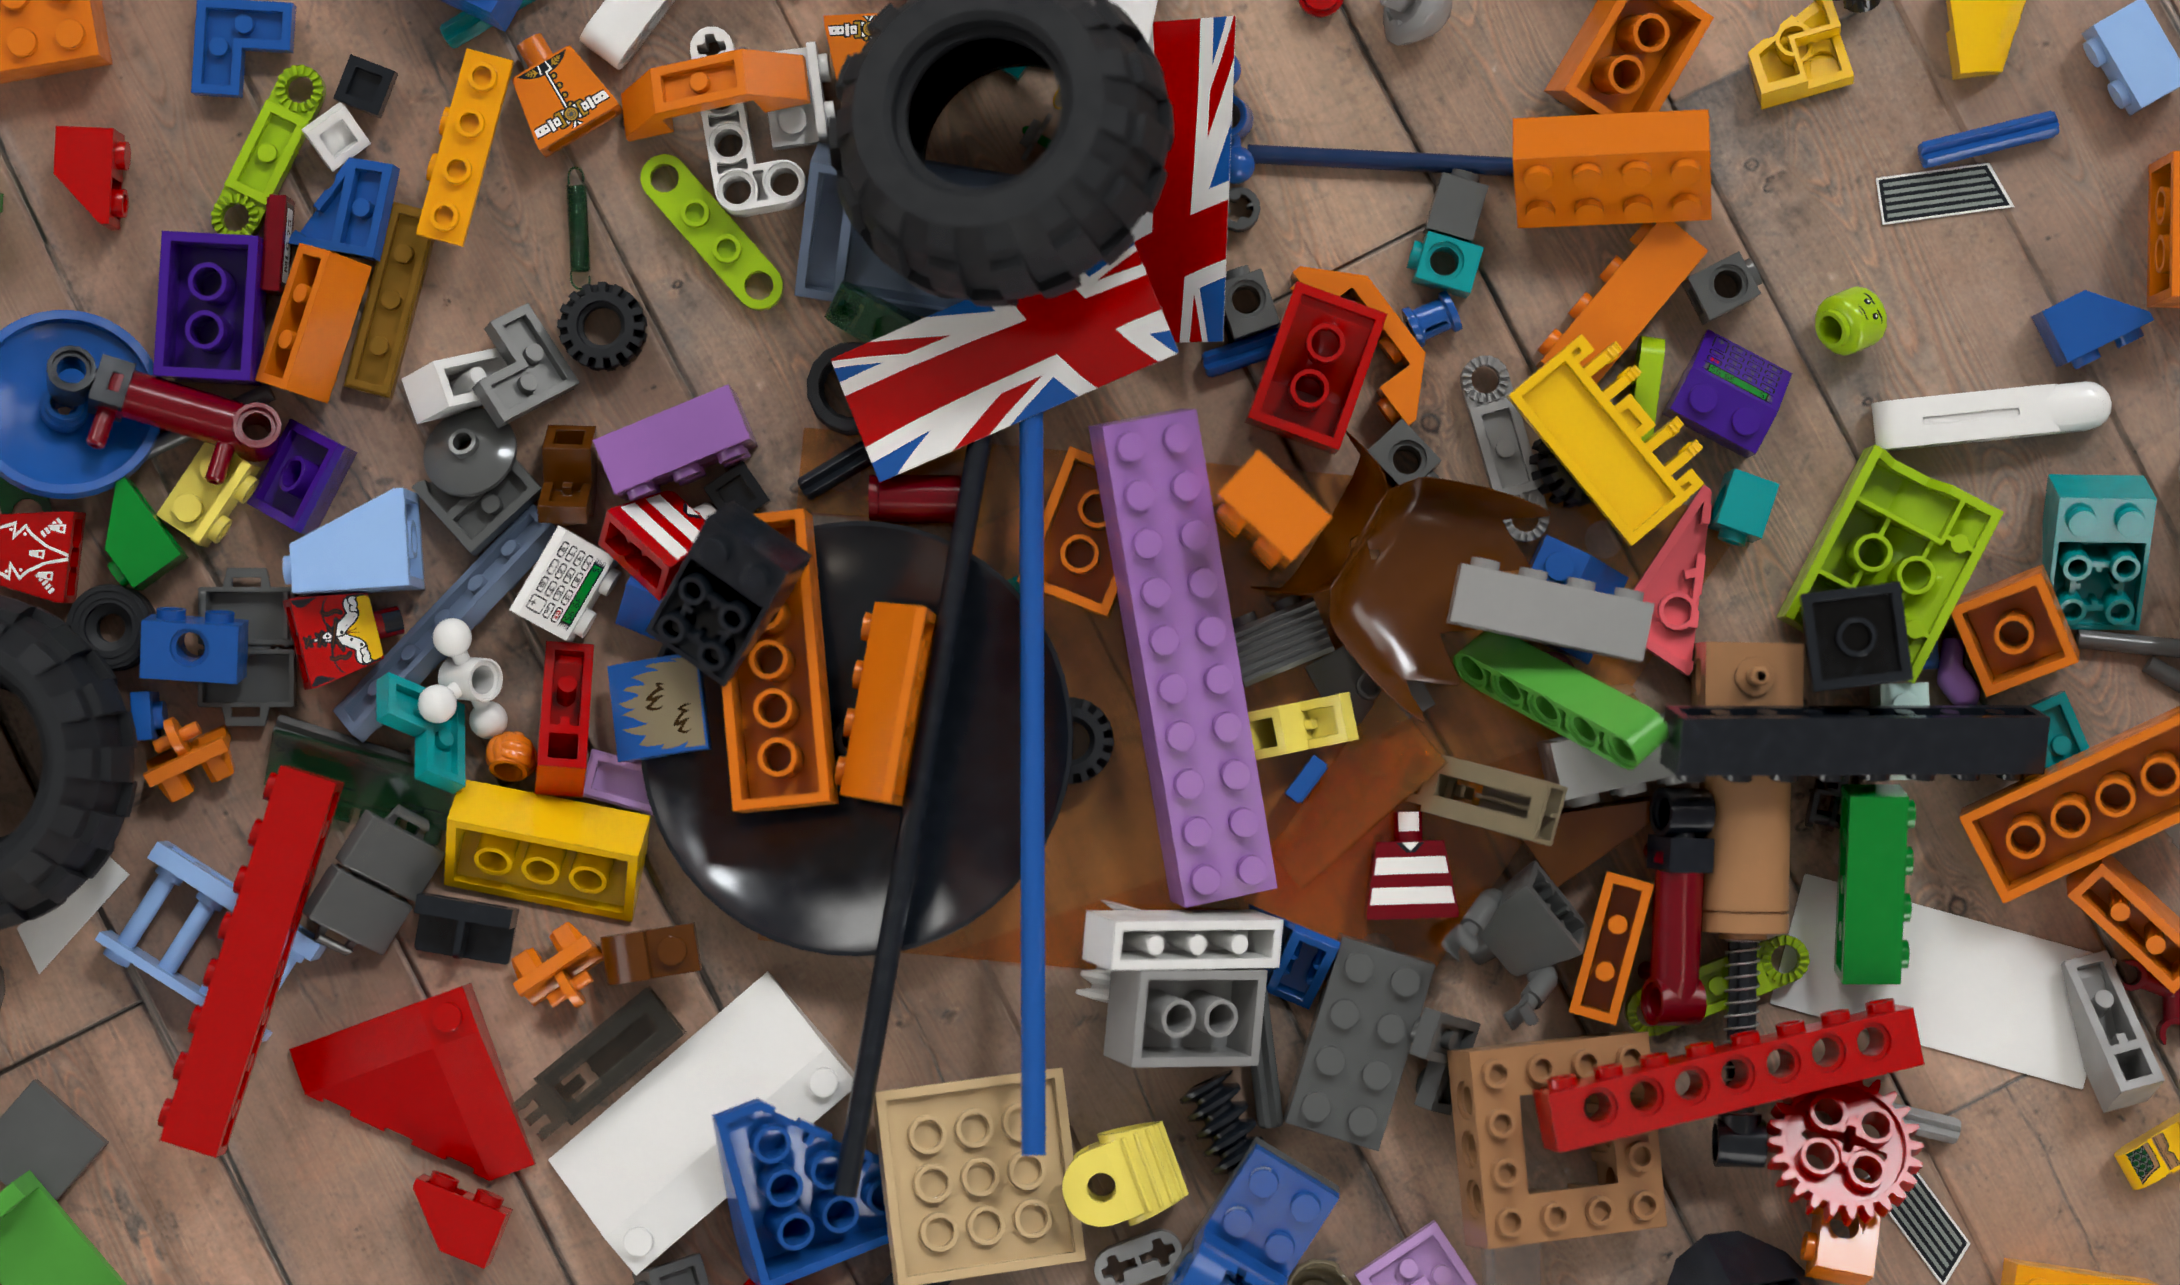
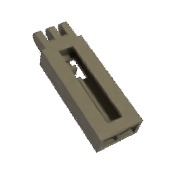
(1507, 805)

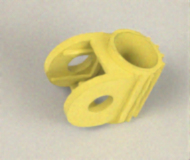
(1143, 1171)

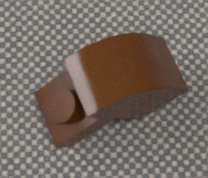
(568, 475)
(650, 953)

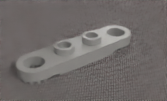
(1503, 442)

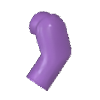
(1953, 676)

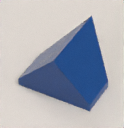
(1303, 962)

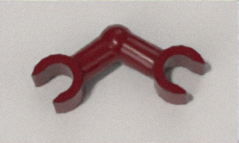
(2170, 1001)

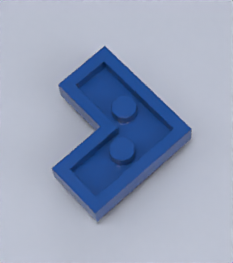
(230, 29)

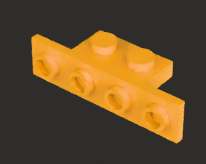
(464, 148)

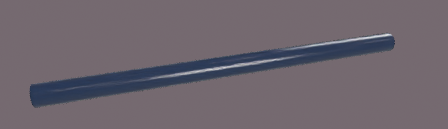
(1380, 160)

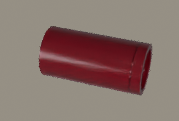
(913, 498)

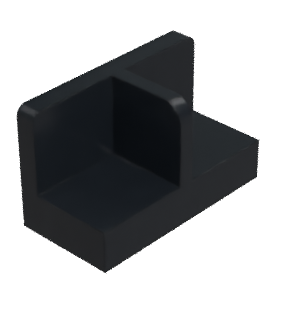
(465, 928)

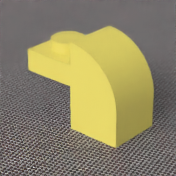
(1303, 725)

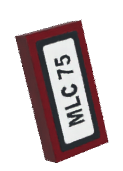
(276, 246)

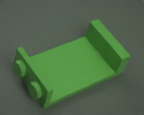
(44, 1243)

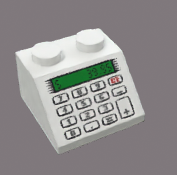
(566, 585)

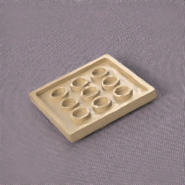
(962, 1191)

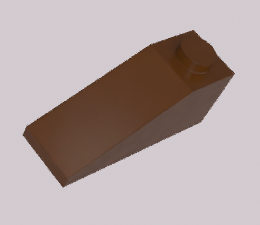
(1587, 835)

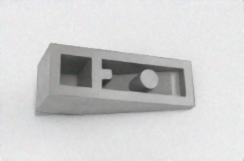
(2109, 1034)

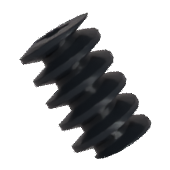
(1221, 1121)

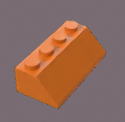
(886, 703)

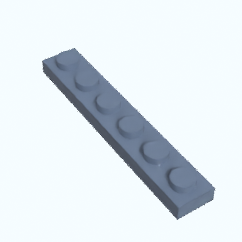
(467, 599)

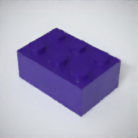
(210, 308)

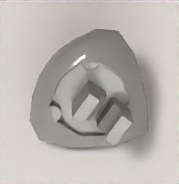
(1414, 19)

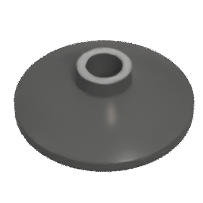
(476, 467)

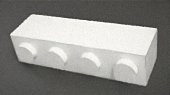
(1182, 939)

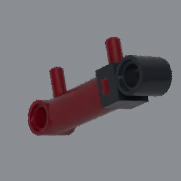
(121, 391)
(1680, 859)

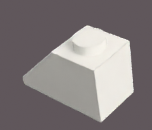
(447, 384)

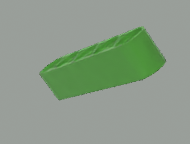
(1561, 698)

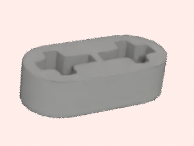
(1134, 1248)

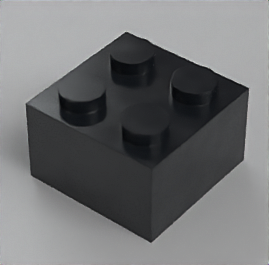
(1855, 637)

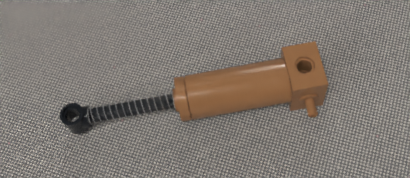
(1751, 856)

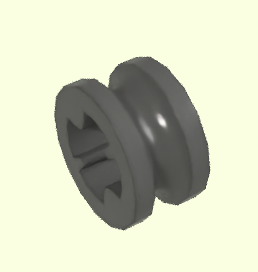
(1243, 223)

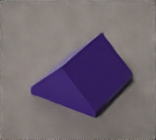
(302, 478)

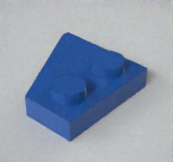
(353, 211)

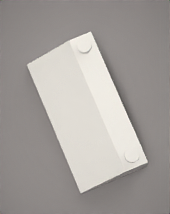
(654, 1156)

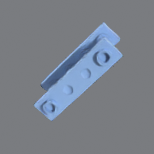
(213, 894)

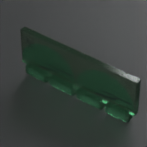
(369, 779)

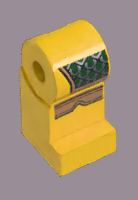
(2151, 1154)

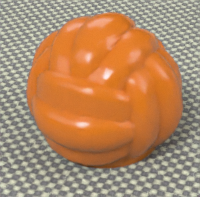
(511, 756)

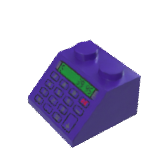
(1728, 394)

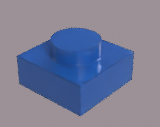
(148, 714)

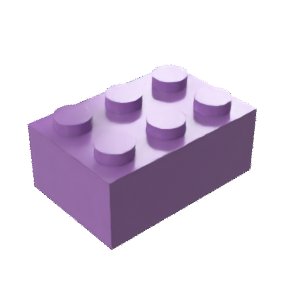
(676, 444)

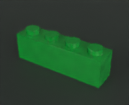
(1872, 884)

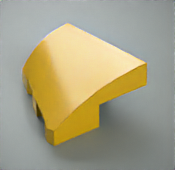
(1981, 35)
(1801, 57)

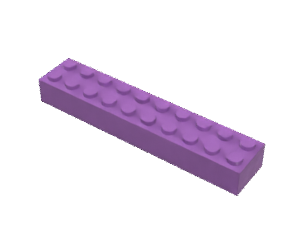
(1183, 656)

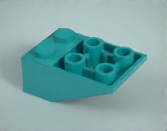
(2098, 547)

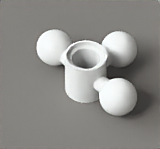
(464, 679)

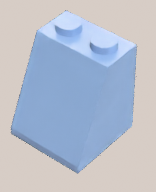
(362, 550)

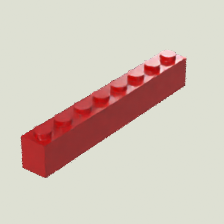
(250, 961)

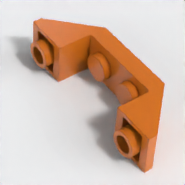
(712, 82)
(1402, 392)

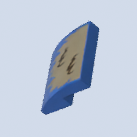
(658, 708)

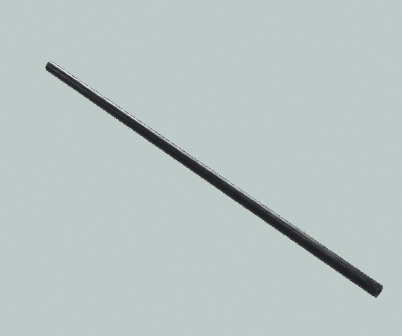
(912, 818)

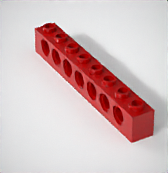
(1891, 1048)

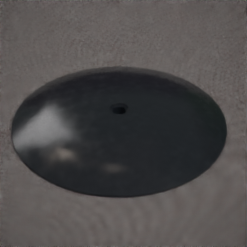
(825, 870)

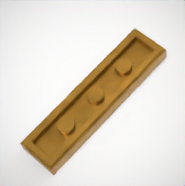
(390, 305)

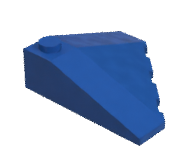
(783, 1199)

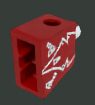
(42, 553)

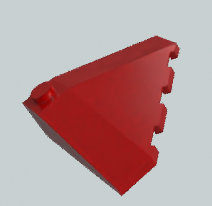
(425, 1077)

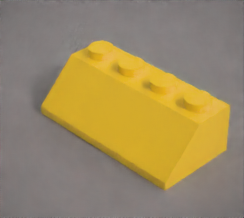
(546, 850)

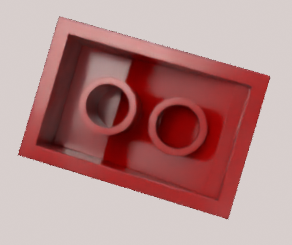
(1316, 368)

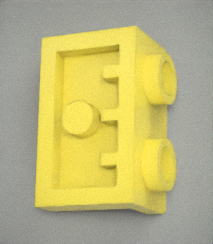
(204, 508)

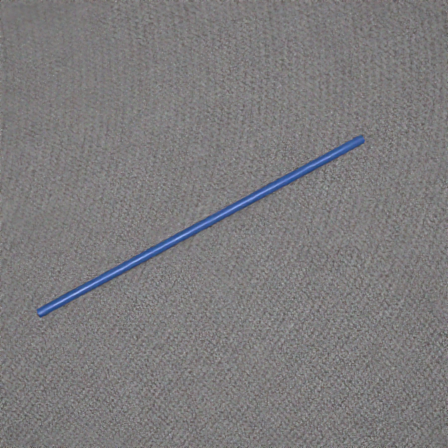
(1032, 786)

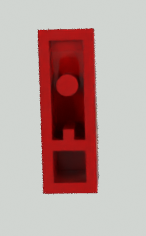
(564, 719)

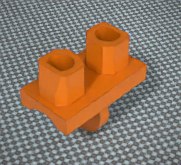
(171, 767)
(560, 975)

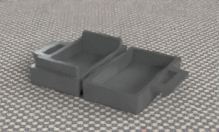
(270, 672)
(381, 861)

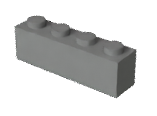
(1551, 612)

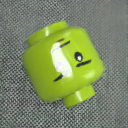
(1850, 320)

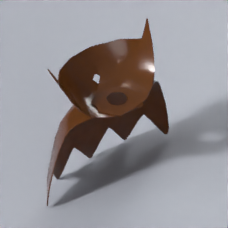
(1399, 604)

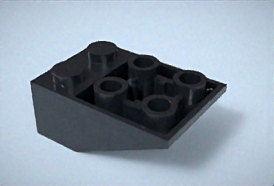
(727, 591)

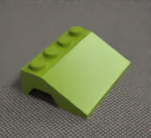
(1902, 530)

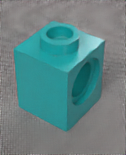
(1466, 258)
(1742, 507)

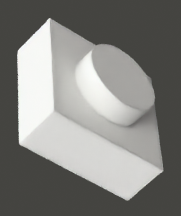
(336, 136)

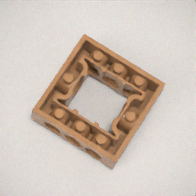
(1491, 1151)

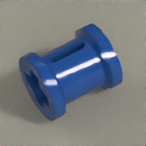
(1432, 318)

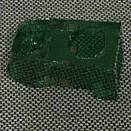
(864, 314)

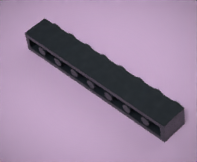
(1854, 741)

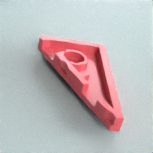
(1675, 585)

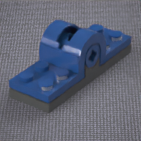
(1257, 1223)

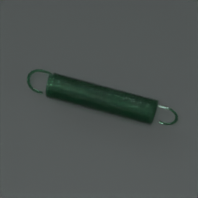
(578, 228)

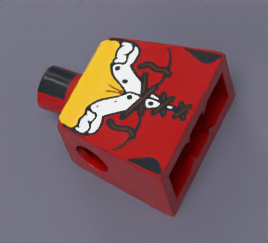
(338, 634)

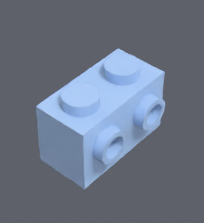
(2133, 56)

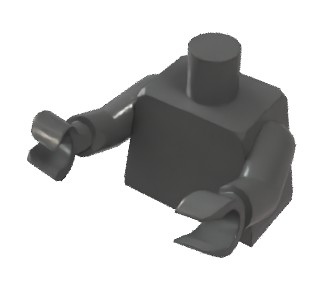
(1529, 932)

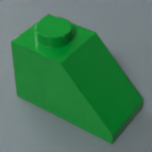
(138, 539)

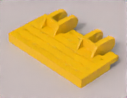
(1603, 440)

